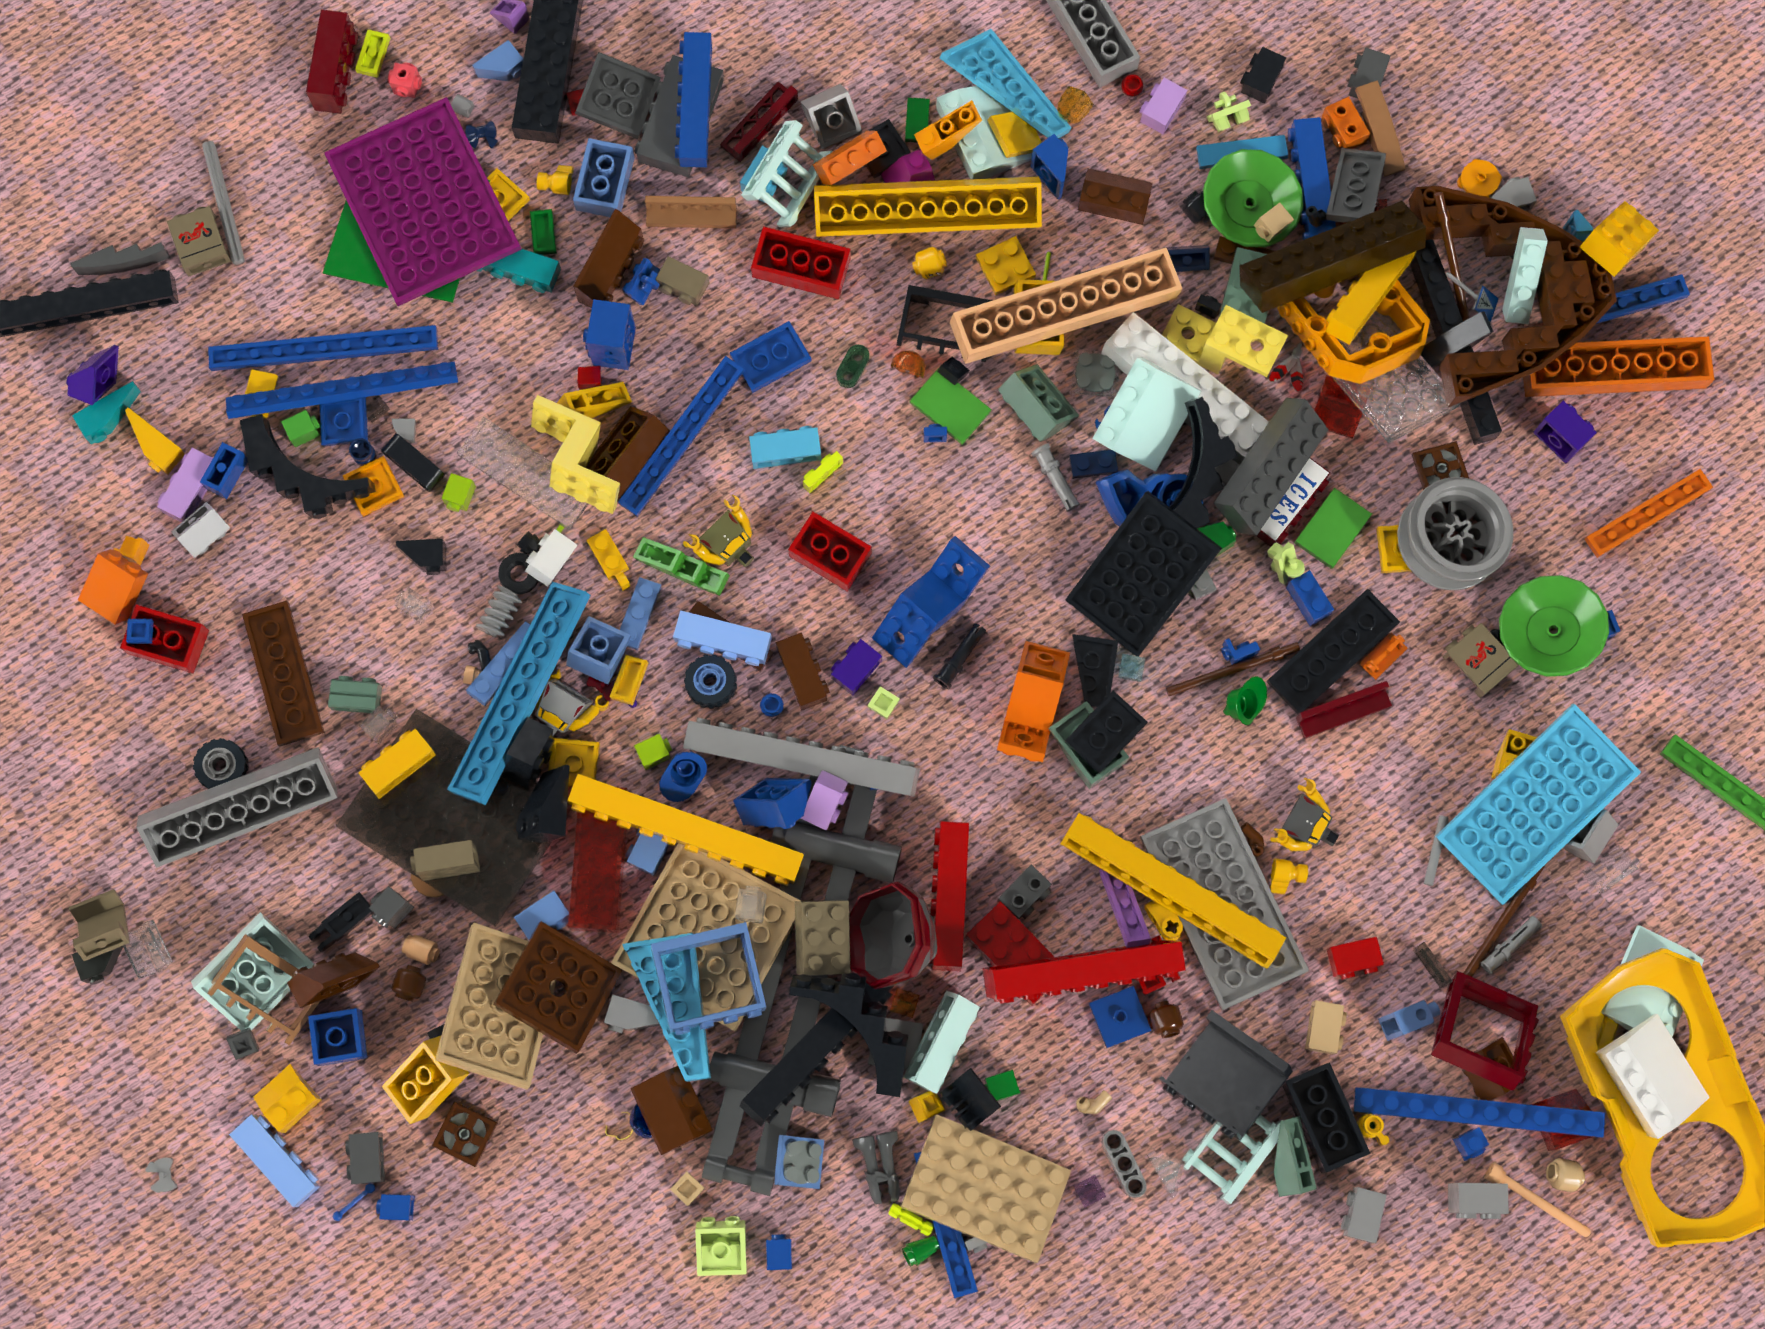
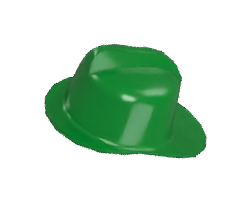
(1247, 701)

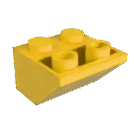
(1511, 748)

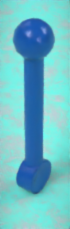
(370, 1188)

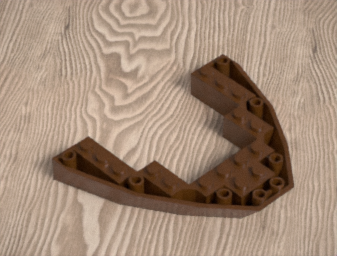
(1570, 290)

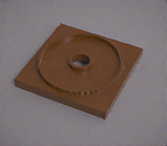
(586, 983)

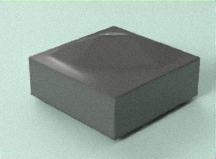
(242, 1043)

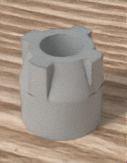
(462, 105)

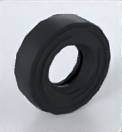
(505, 571)

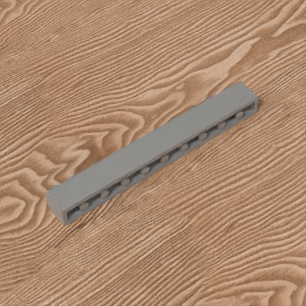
(801, 758)

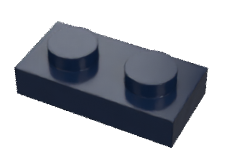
(1093, 464)

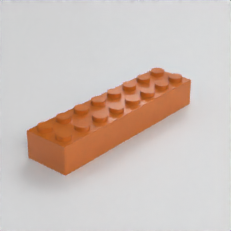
(1625, 367)

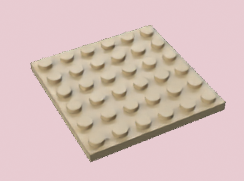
(702, 896)

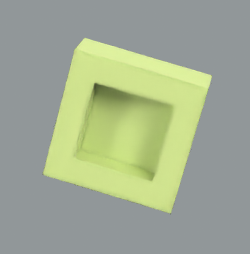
(883, 702)

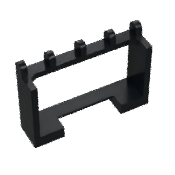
(923, 296)

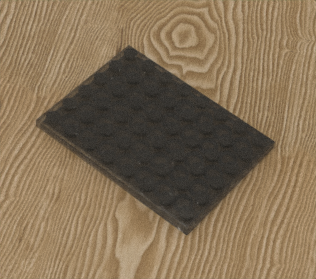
(426, 814)

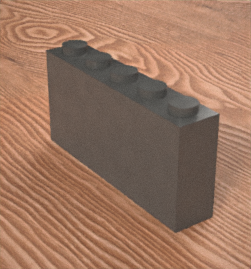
(659, 133)

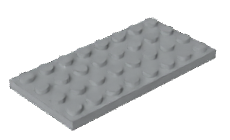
(1218, 857)

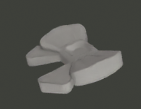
(165, 1180)

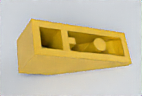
(596, 400)
(156, 447)

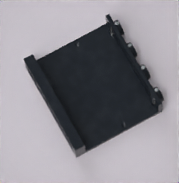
(1227, 1077)

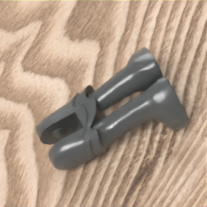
(873, 1175)

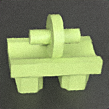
(1239, 111)
(1285, 562)

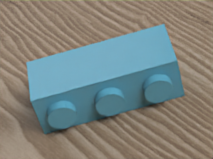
(785, 447)

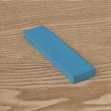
(1210, 154)

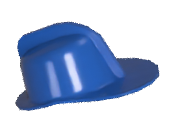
(682, 776)

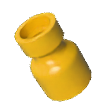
(558, 182)
(1283, 872)
(1372, 1127)

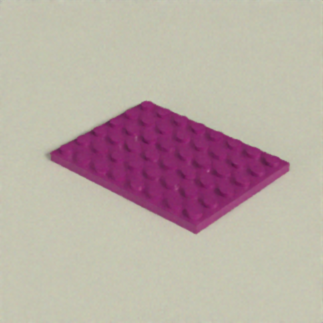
(422, 201)

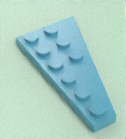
(999, 74)
(685, 994)

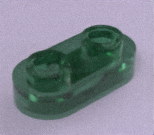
(852, 367)

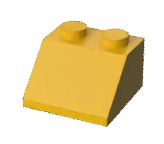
(286, 1099)

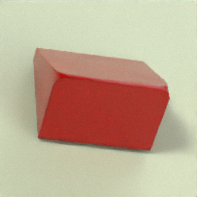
(589, 377)

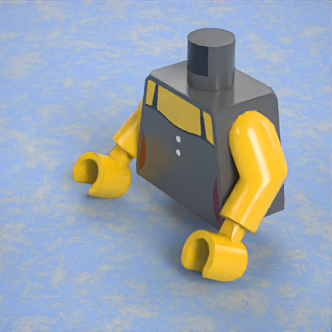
(1307, 822)

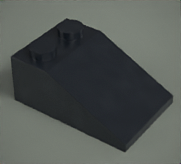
(546, 808)

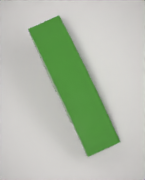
(681, 566)

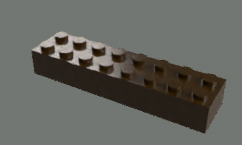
(1332, 256)

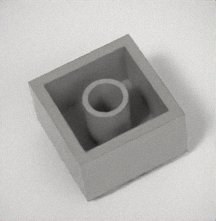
(1485, 1199)

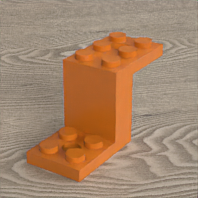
(1033, 701)

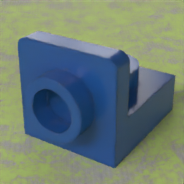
(1244, 651)

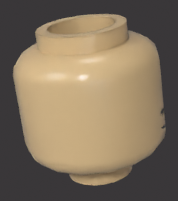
(1565, 1175)

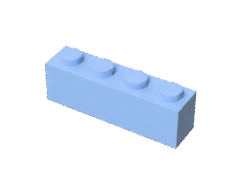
(722, 637)
(275, 1160)

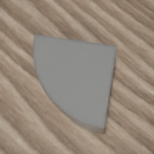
(405, 428)

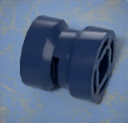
(359, 448)

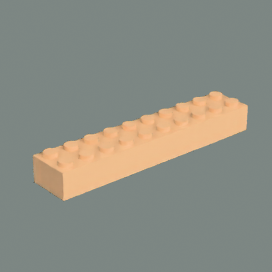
(1065, 305)

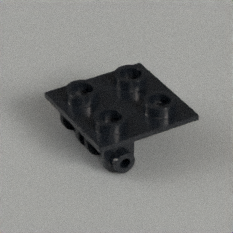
(970, 1099)

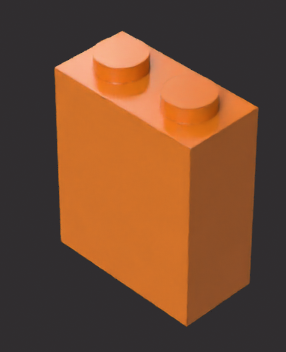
(113, 586)

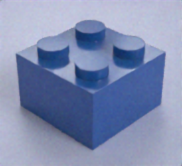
(337, 1037)

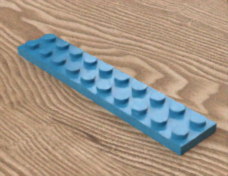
(518, 692)

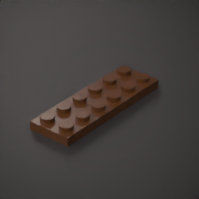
(283, 673)

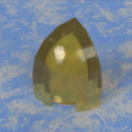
(1074, 105)

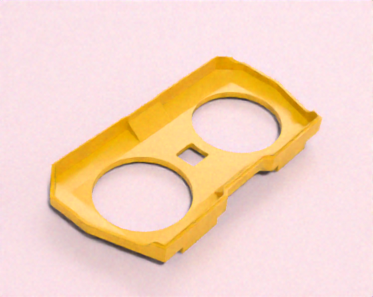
(1718, 1070)

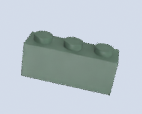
(1037, 402)

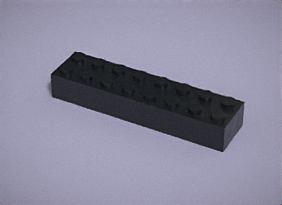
(546, 70)

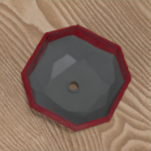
(891, 935)

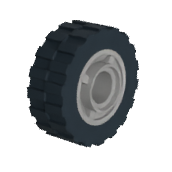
(213, 752)

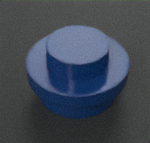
(771, 705)

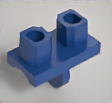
(642, 281)

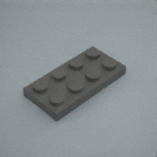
(1355, 184)

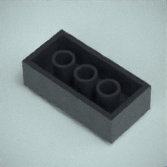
(1325, 1118)

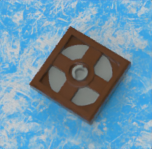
(1439, 463)
(465, 1134)

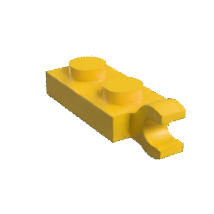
(609, 558)

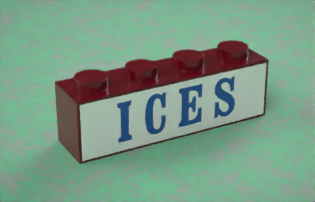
(1298, 496)

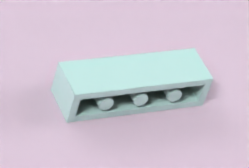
(1524, 275)
(941, 1042)

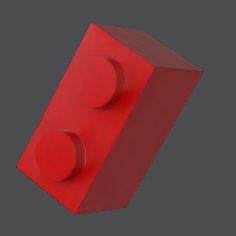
(1355, 957)

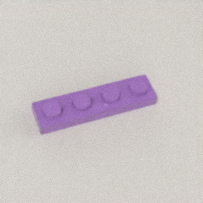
(1126, 911)

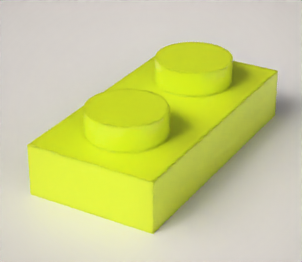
(372, 53)
(828, 465)

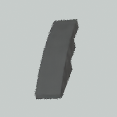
(110, 261)

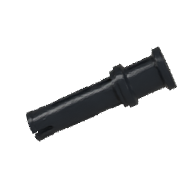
(953, 664)

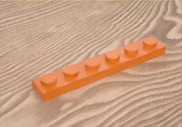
(1648, 513)

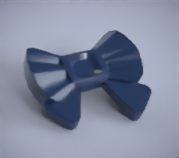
(488, 131)

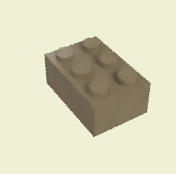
(822, 937)

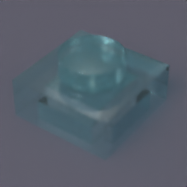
(1131, 667)

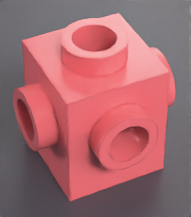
(404, 80)

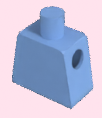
(1408, 1019)

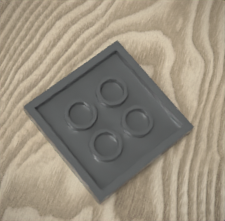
(618, 95)

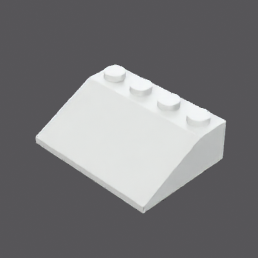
(1653, 1077)

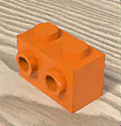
(1345, 124)

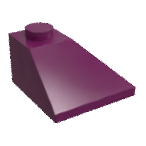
(909, 168)

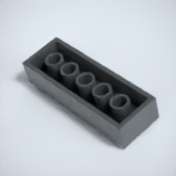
(1271, 466)

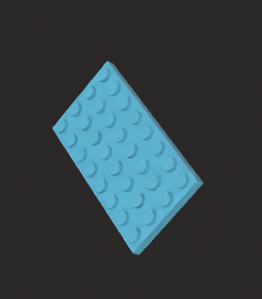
(1538, 804)

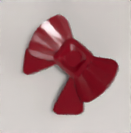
(604, 688)

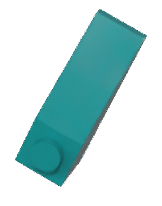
(105, 414)

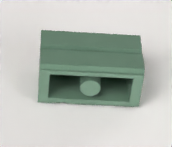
(354, 695)

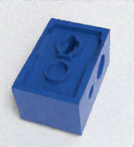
(610, 334)

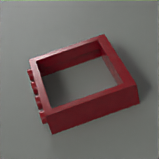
(1501, 1002)

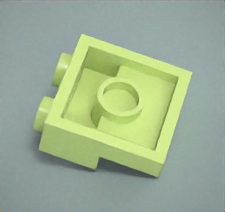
(721, 1246)

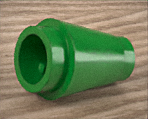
(920, 1250)

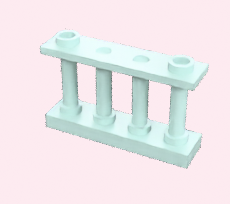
(767, 171)
(1244, 1169)

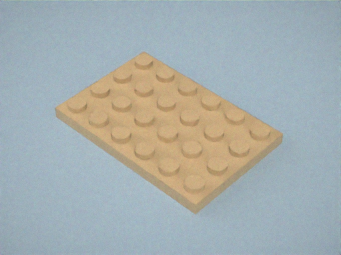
(476, 1031)
(986, 1188)

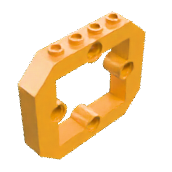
(1381, 352)

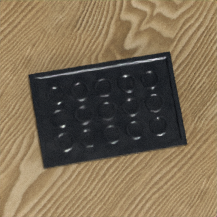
(1143, 573)

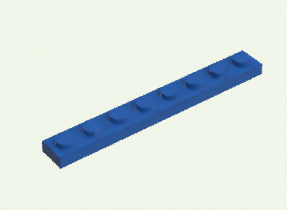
(681, 436)

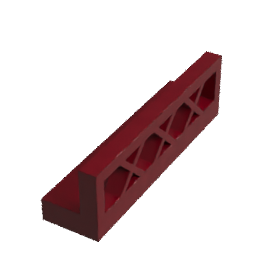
(763, 124)
(1344, 710)

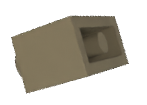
(682, 281)

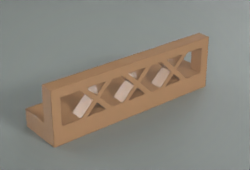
(691, 212)

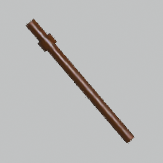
(1443, 216)
(1275, 654)
(1501, 924)

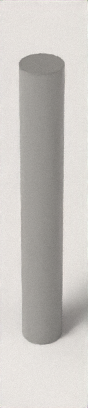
(1435, 853)

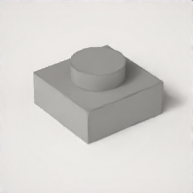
(1203, 586)
(975, 1244)

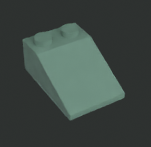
(1064, 728)

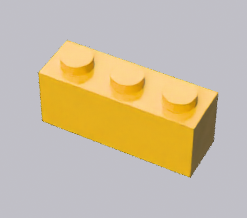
(396, 763)

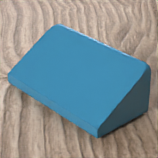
(1578, 226)

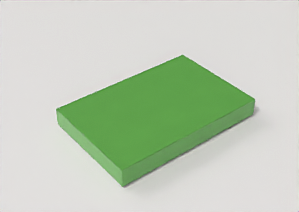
(950, 407)
(1333, 528)

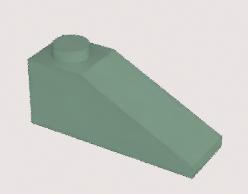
(1292, 1161)

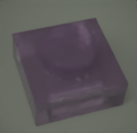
(1089, 1191)

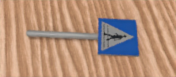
(1485, 299)

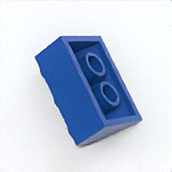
(774, 802)

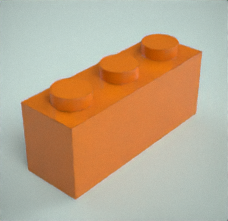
(849, 157)

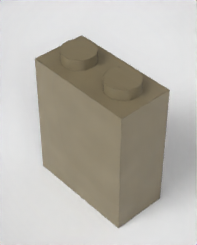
(445, 860)

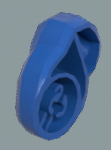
(1124, 490)

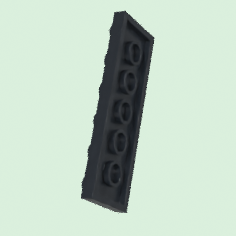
(1333, 651)

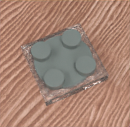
(1094, 374)

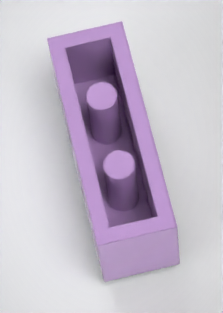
(185, 486)

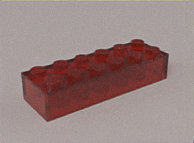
(597, 874)

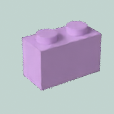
(1163, 105)
(824, 800)

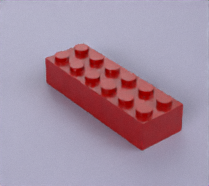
(950, 894)

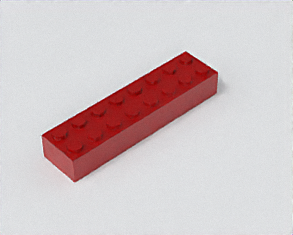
(1083, 969)

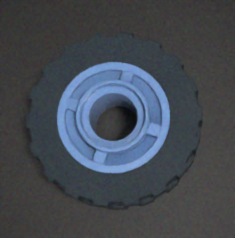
(712, 695)

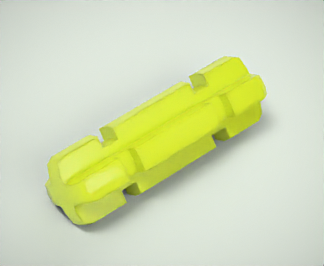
(911, 1219)

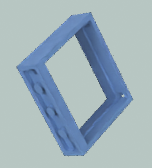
(698, 940)

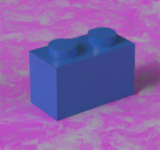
(224, 470)
(1310, 598)

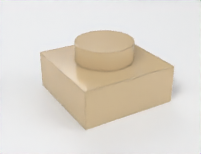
(687, 1188)

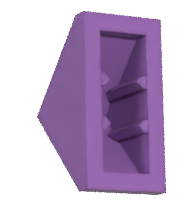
(511, 14)

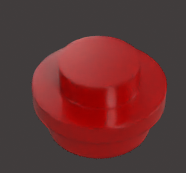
(1132, 85)

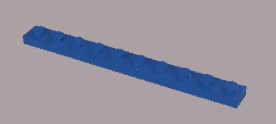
(323, 348)
(341, 390)
(1479, 1112)

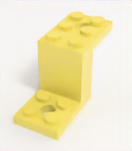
(1225, 339)
(569, 466)

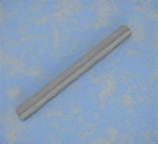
(223, 203)

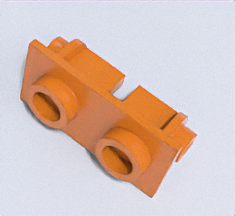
(1383, 655)

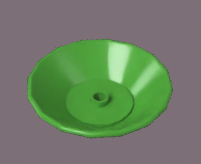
(1252, 178)
(1556, 604)

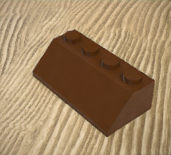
(609, 260)
(628, 447)

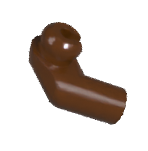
(1255, 839)

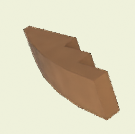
(1380, 125)

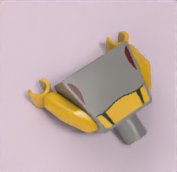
(564, 707)

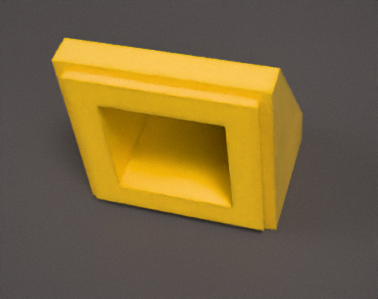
(926, 1106)

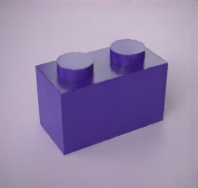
(856, 666)

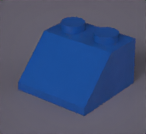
(1050, 163)

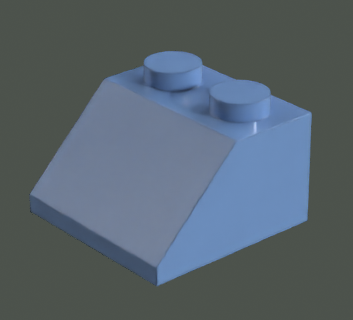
(597, 650)

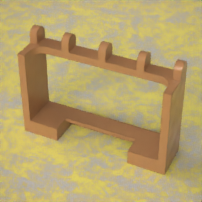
(277, 961)

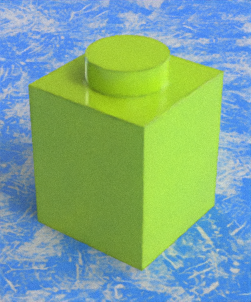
(458, 493)
(653, 751)

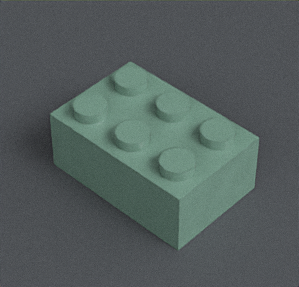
(1234, 294)

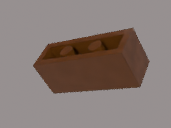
(802, 671)

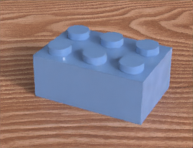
(603, 177)

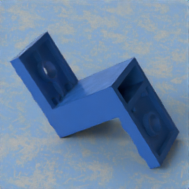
(930, 601)

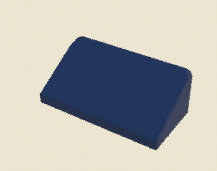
(1190, 258)

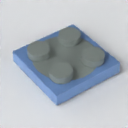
(799, 1162)

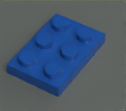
(771, 356)

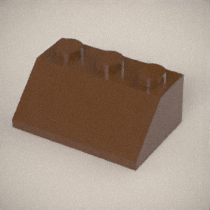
(1115, 196)
(330, 977)
(671, 1110)

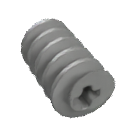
(499, 612)

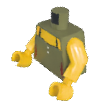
(725, 538)

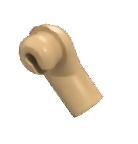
(1093, 1106)

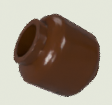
(408, 983)
(1166, 1019)

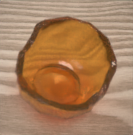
(909, 361)

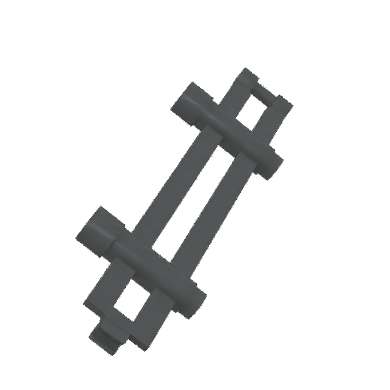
(743, 1070)

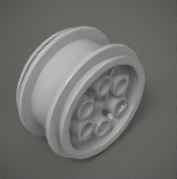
(1436, 561)

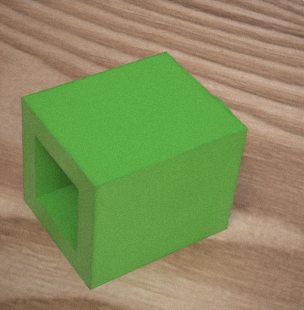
(301, 428)

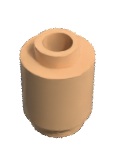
(420, 949)

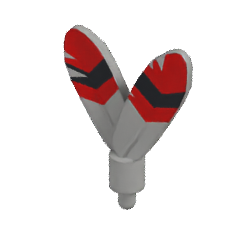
(1292, 365)

